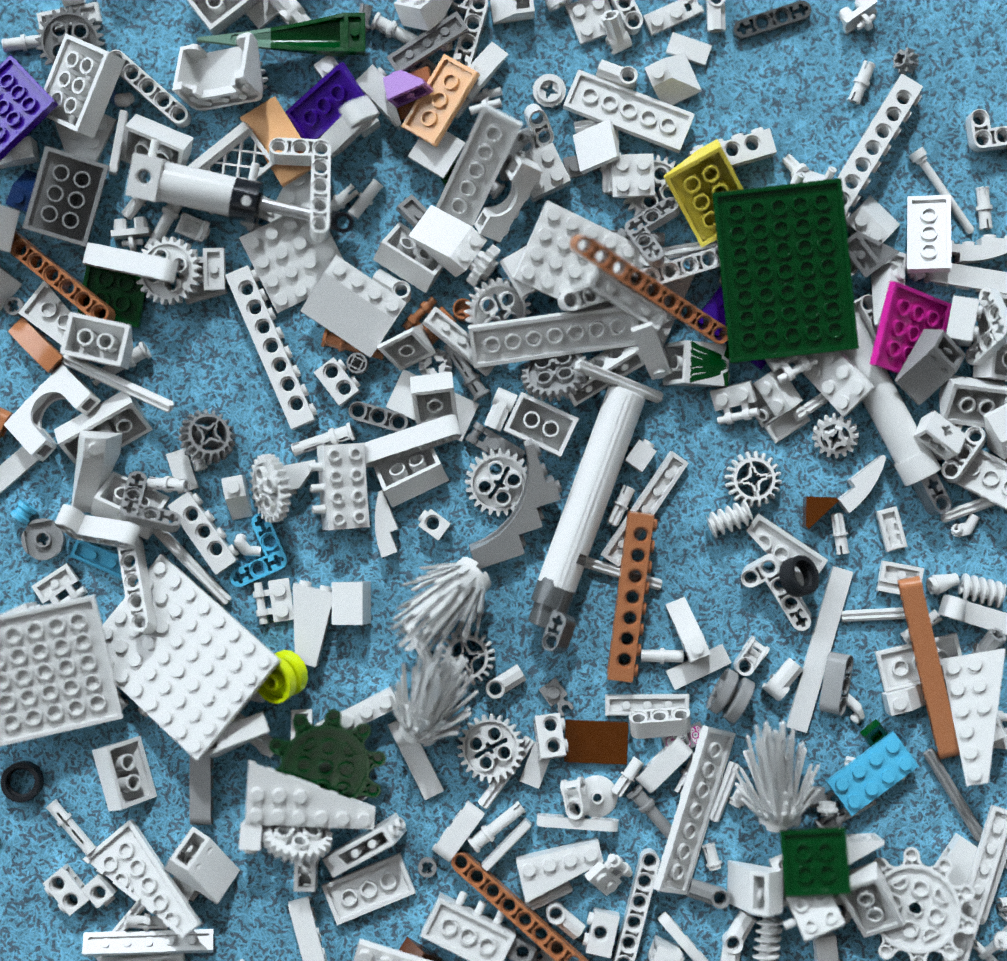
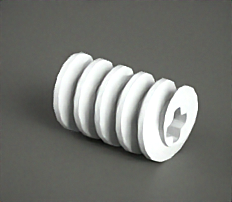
(729, 518)
(982, 589)
(768, 939)

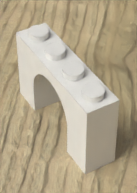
(27, 420)

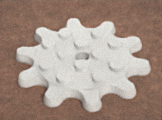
(940, 904)

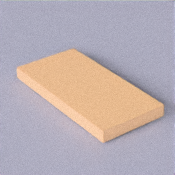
(435, 112)
(272, 122)

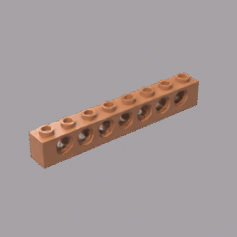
(626, 671)

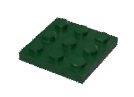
(117, 291)
(815, 861)

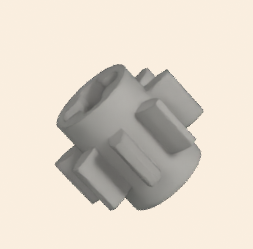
(906, 61)

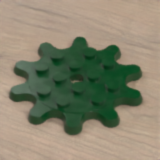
(336, 746)

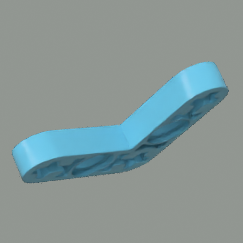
(269, 552)

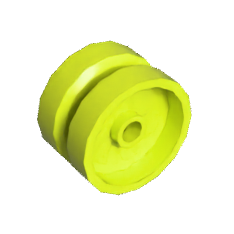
(286, 680)

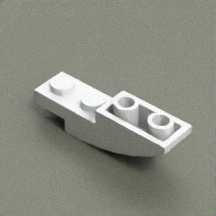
(486, 65)
(986, 248)

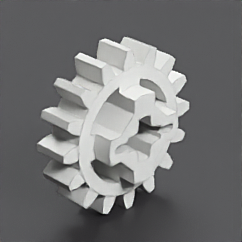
(483, 265)
(843, 438)

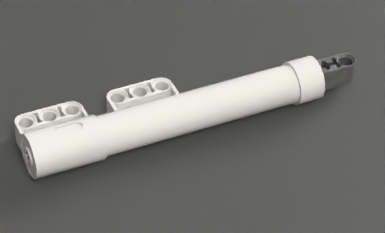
(912, 459)

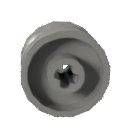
(730, 695)

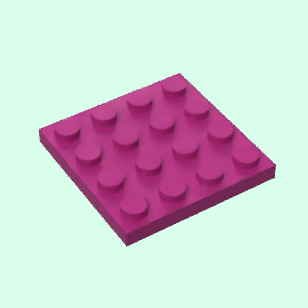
(903, 321)

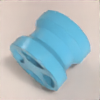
(23, 512)

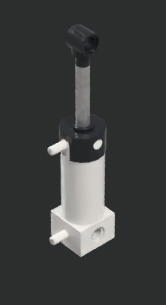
(211, 191)

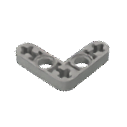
(644, 231)
(139, 510)

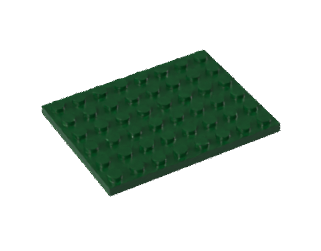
(785, 270)

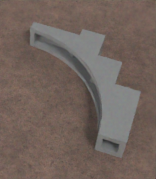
(506, 540)

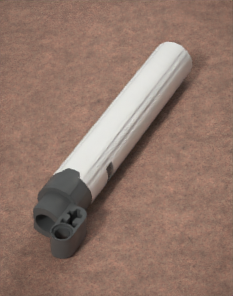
(583, 516)

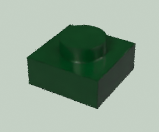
(873, 732)

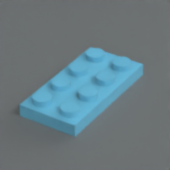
(871, 773)

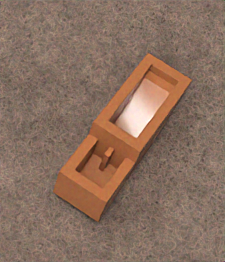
(36, 345)

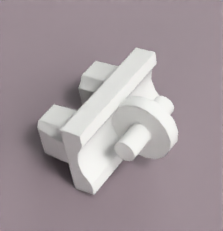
(861, 17)
(122, 231)

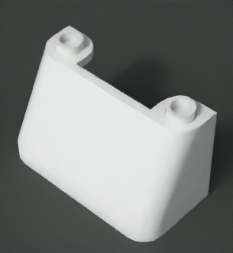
(219, 76)

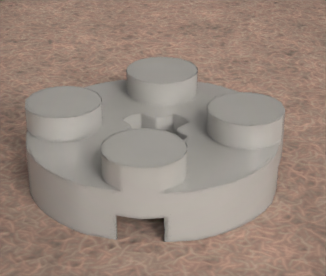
(37, 549)

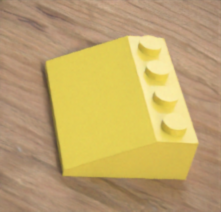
(695, 181)

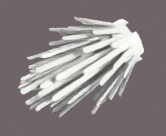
(455, 591)
(432, 702)
(778, 800)

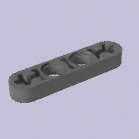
(770, 17)

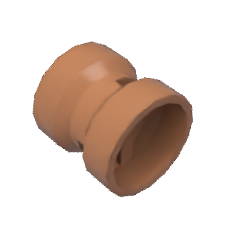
(459, 307)

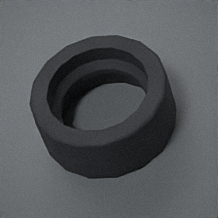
(809, 573)
(8, 790)

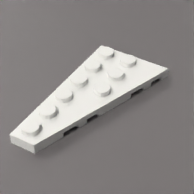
(974, 698)
(295, 802)
(138, 872)

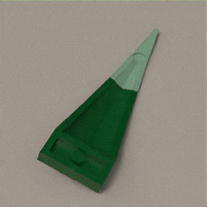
(329, 36)

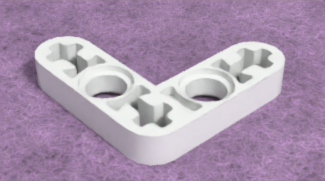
(979, 352)

